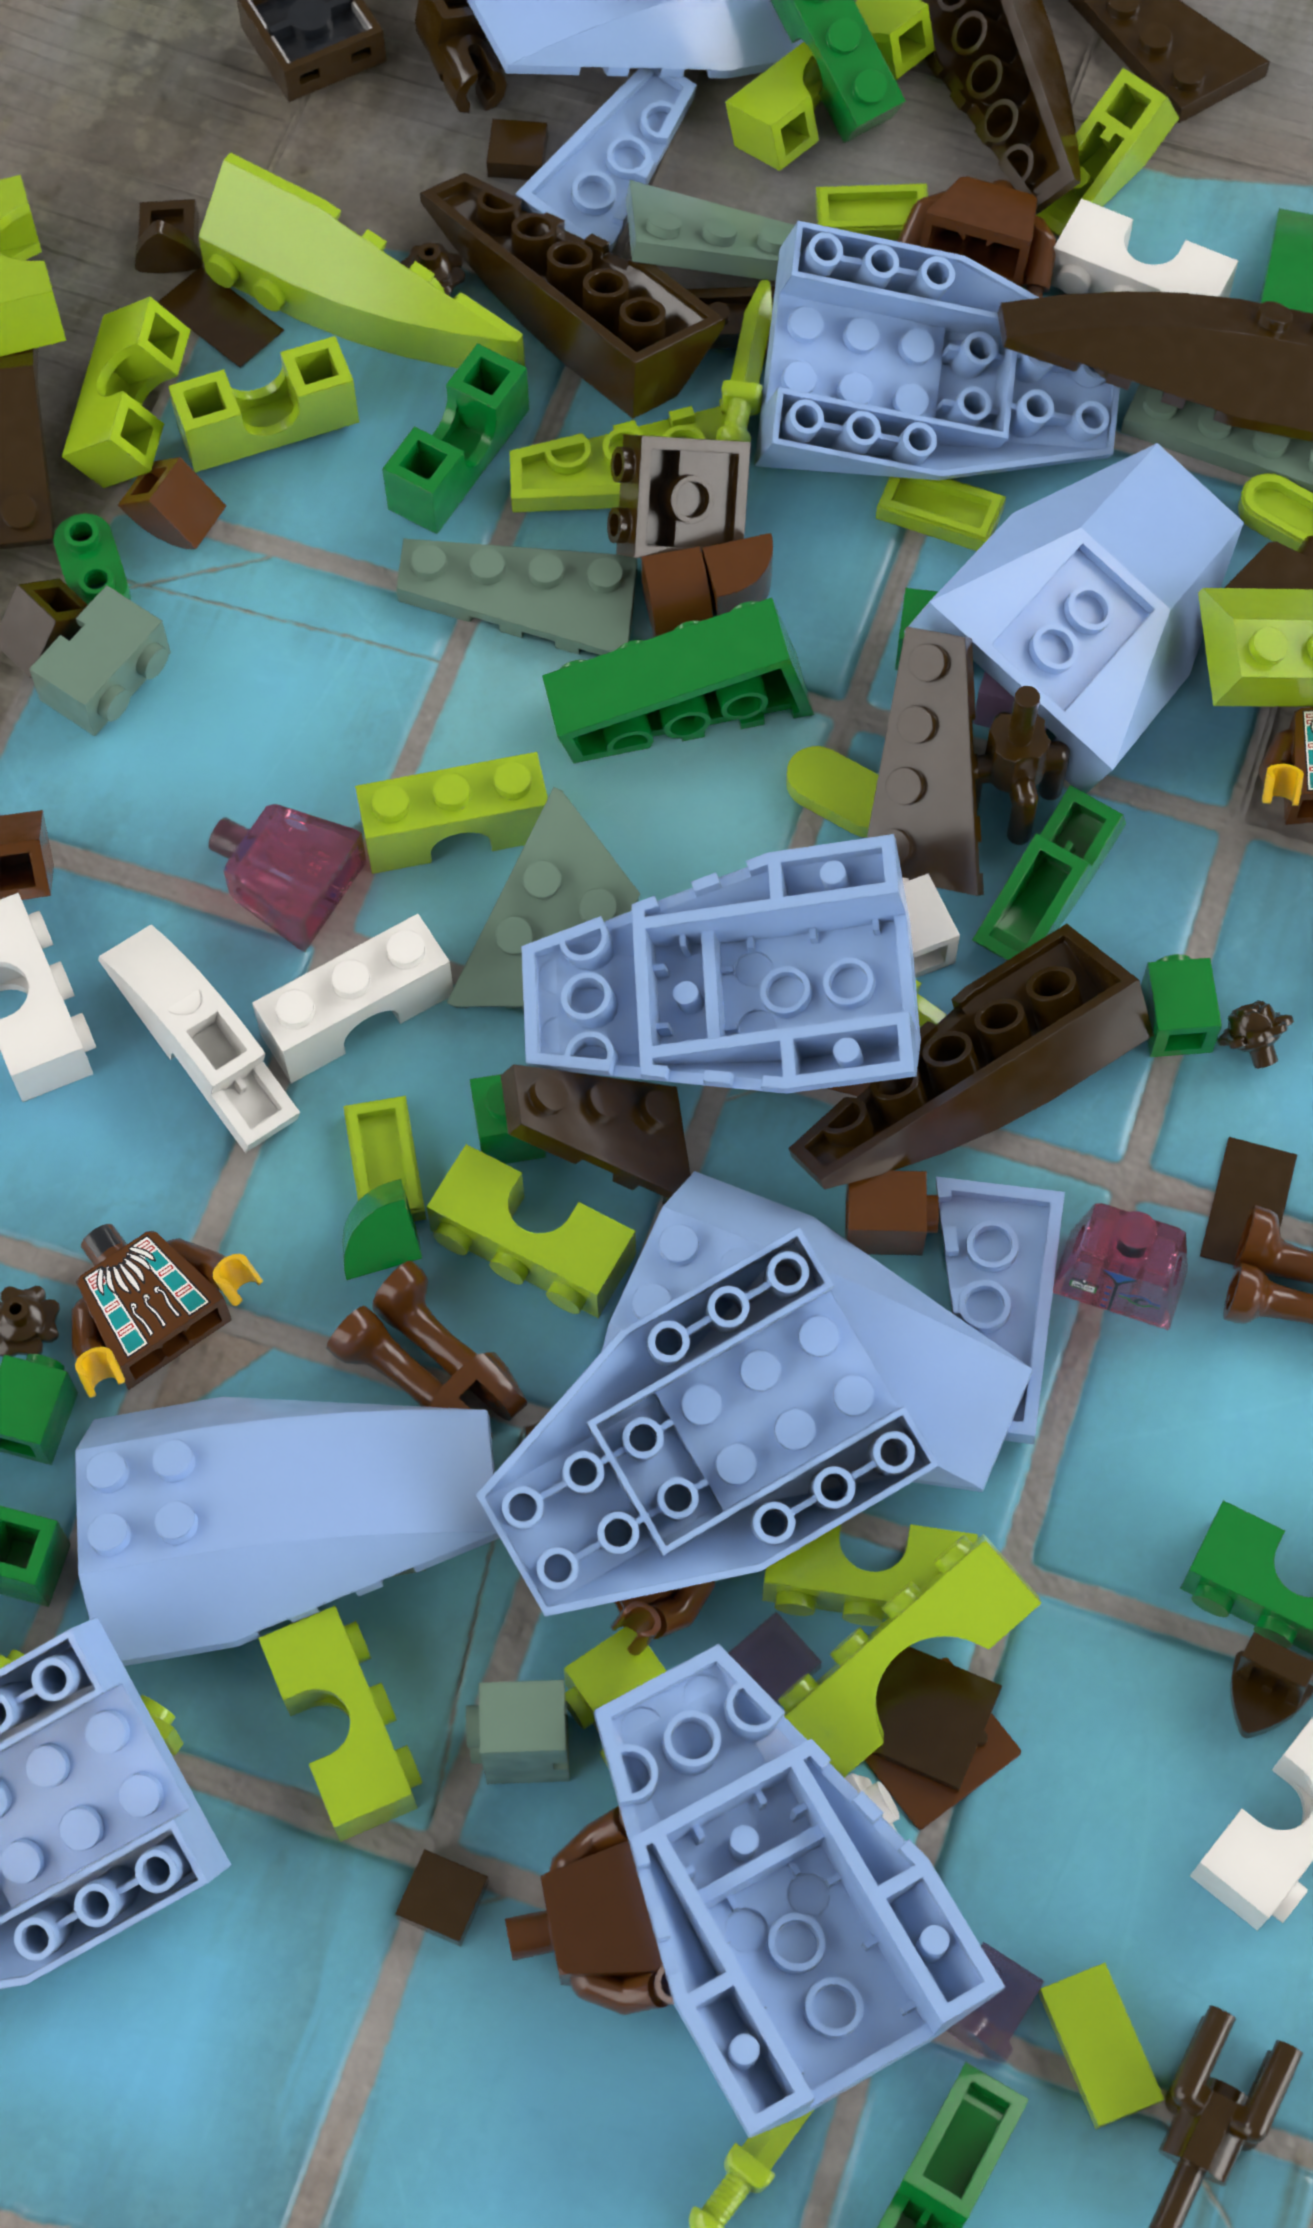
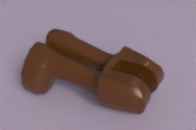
(1263, 1254)
(402, 1305)

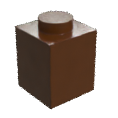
(25, 856)
(891, 1213)

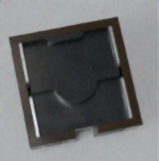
(312, 41)

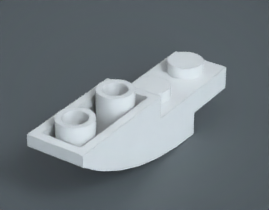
(202, 1033)

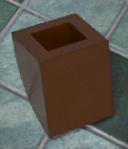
(173, 503)
(738, 571)
(675, 589)

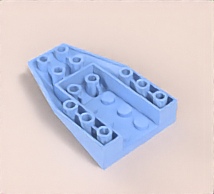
(901, 370)
(1095, 601)
(705, 1441)
(88, 1807)

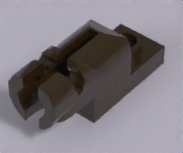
(460, 52)

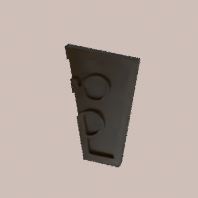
(601, 1120)

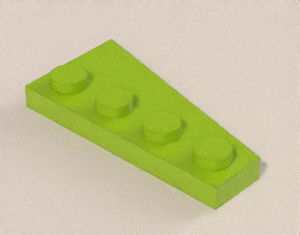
(577, 470)

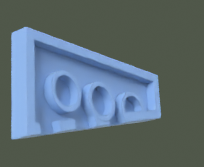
(617, 144)
(1002, 1272)

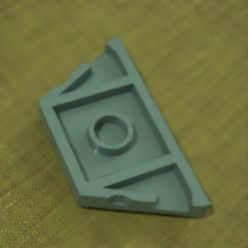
(555, 885)

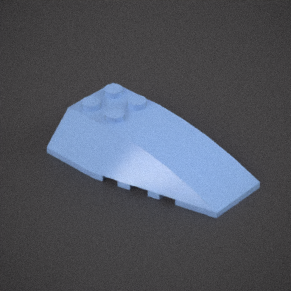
(619, 35)
(742, 982)
(933, 1362)
(263, 1510)
(780, 1896)

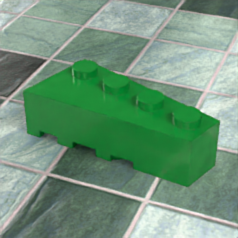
(678, 684)

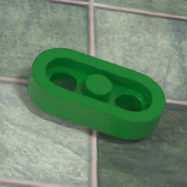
(89, 560)

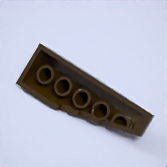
(1013, 88)
(601, 315)
(1205, 349)
(994, 1058)

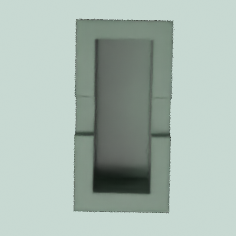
(103, 662)
(520, 1732)

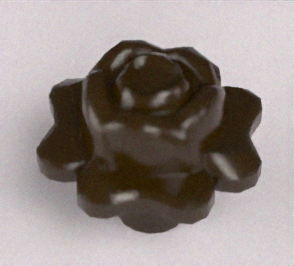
(440, 262)
(1255, 1030)
(26, 1321)

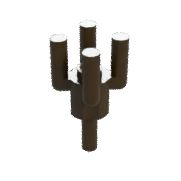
(1020, 759)
(1215, 2118)

